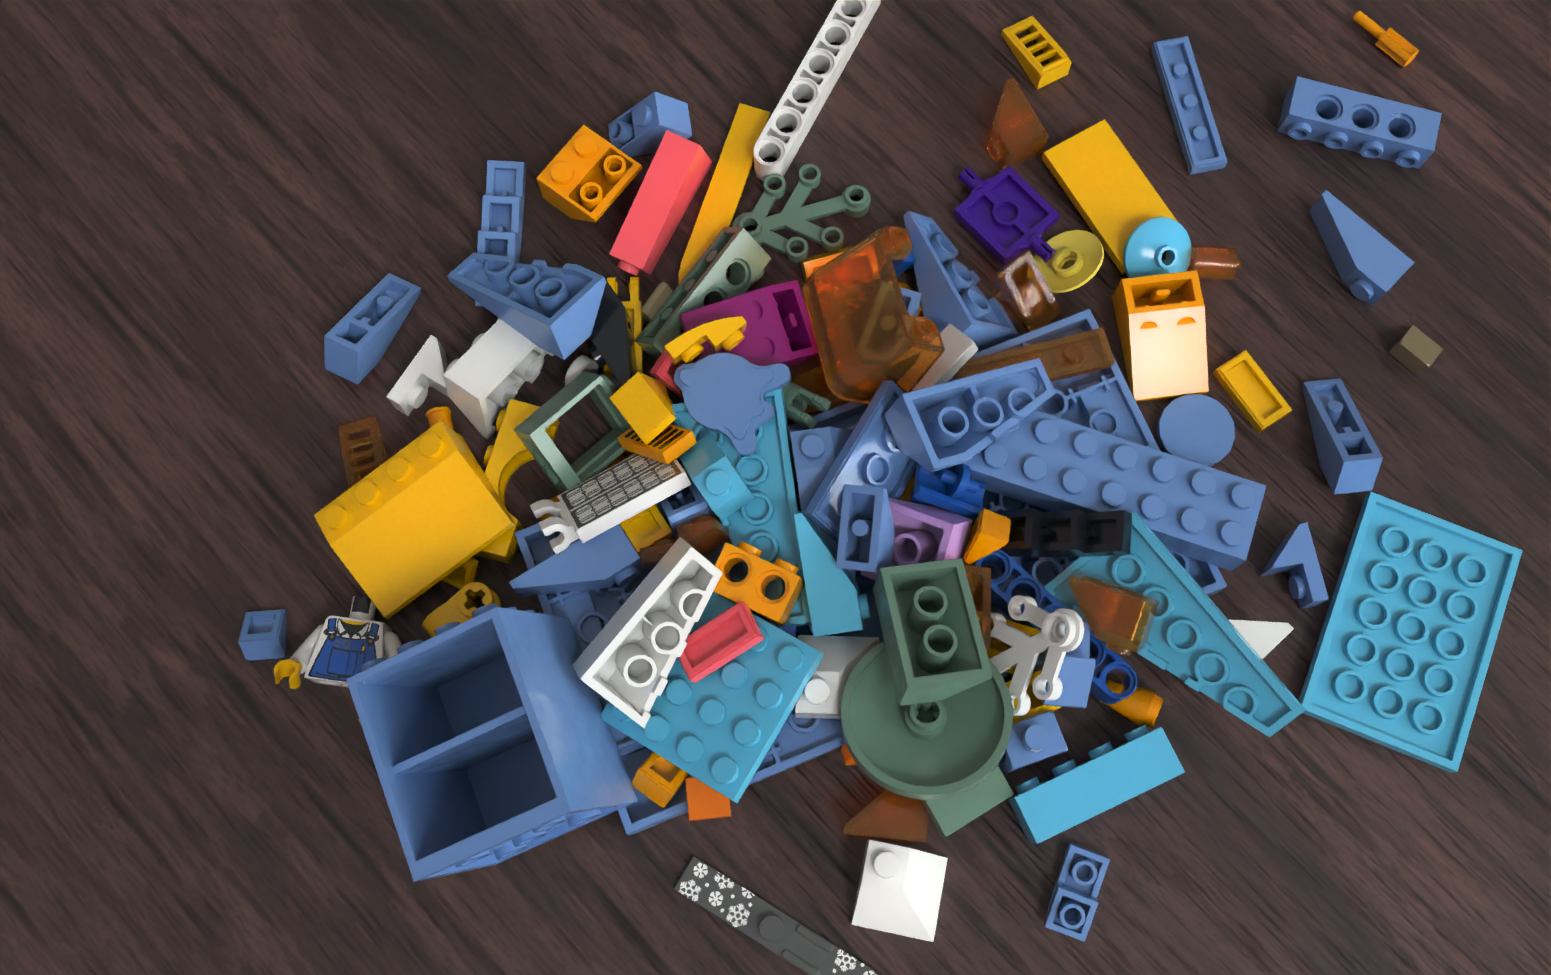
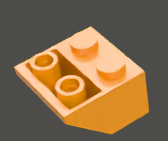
(586, 176)

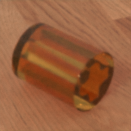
(1214, 262)

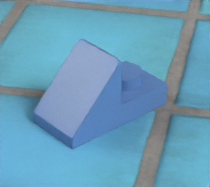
(1298, 556)
(1075, 675)

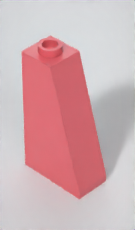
(660, 203)

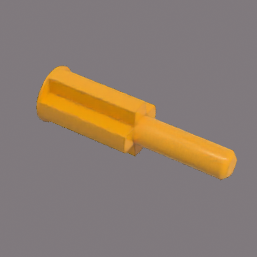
(1388, 41)

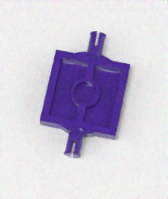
(1006, 215)

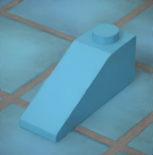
(830, 591)

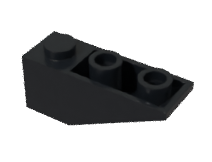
(614, 339)

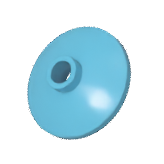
(1148, 243)

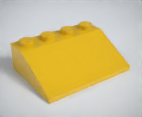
(414, 519)

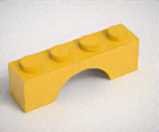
(500, 463)

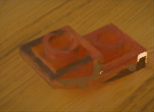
(702, 534)

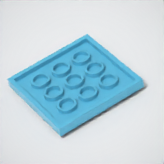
(732, 715)

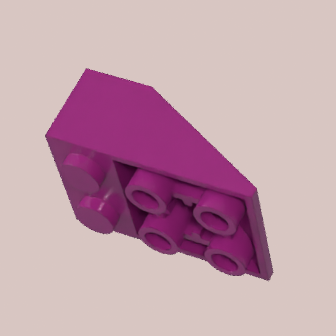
(775, 329)

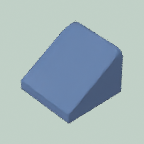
(264, 634)

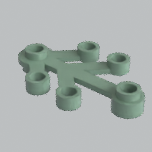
(797, 218)

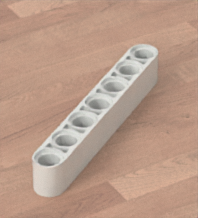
(811, 86)

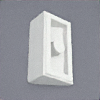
(957, 352)

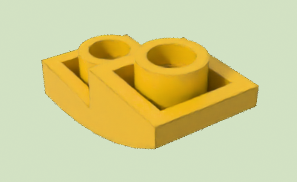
(718, 334)

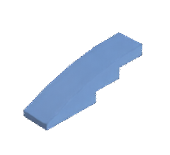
(503, 210)

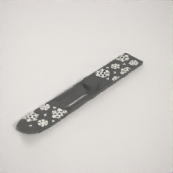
(765, 923)

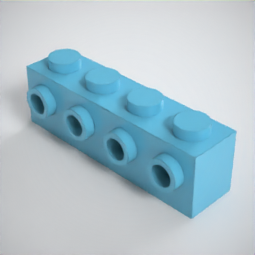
(1095, 785)

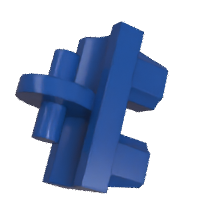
(949, 490)

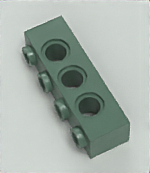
(730, 249)

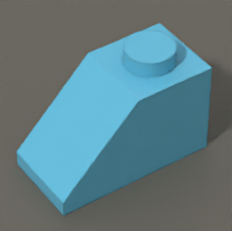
(716, 477)

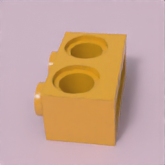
(753, 588)

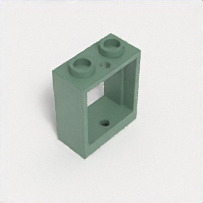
(594, 460)

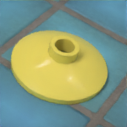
(1075, 261)

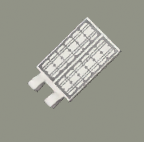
(609, 499)

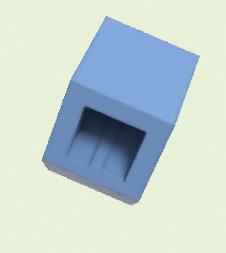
(644, 125)

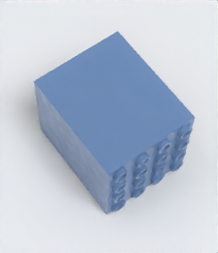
(488, 740)

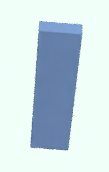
(1188, 105)

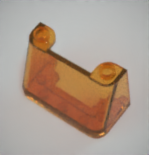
(864, 321)

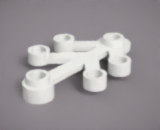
(1027, 649)

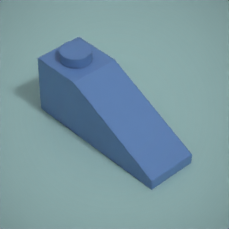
(1358, 251)
(368, 328)
(1341, 437)
(583, 566)

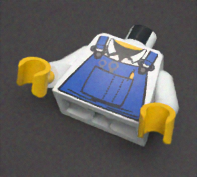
(340, 647)

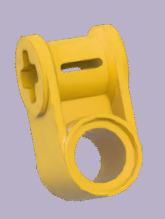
(460, 606)

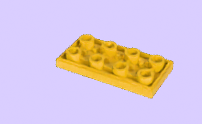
(1105, 186)

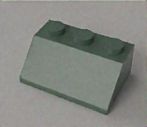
(930, 630)

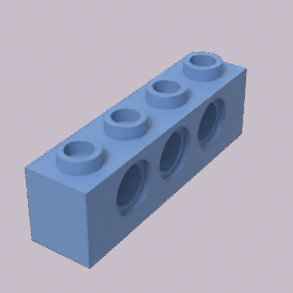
(1378, 117)

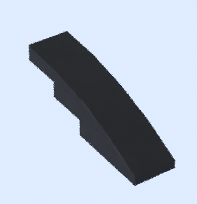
(1067, 533)

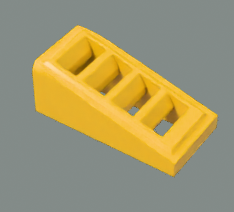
(1038, 74)

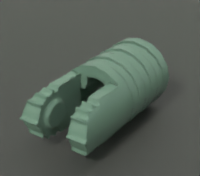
(796, 401)

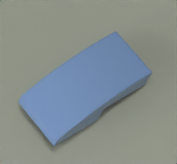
(1076, 891)

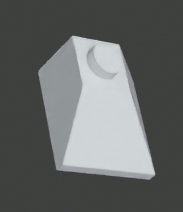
(825, 689)
(899, 890)

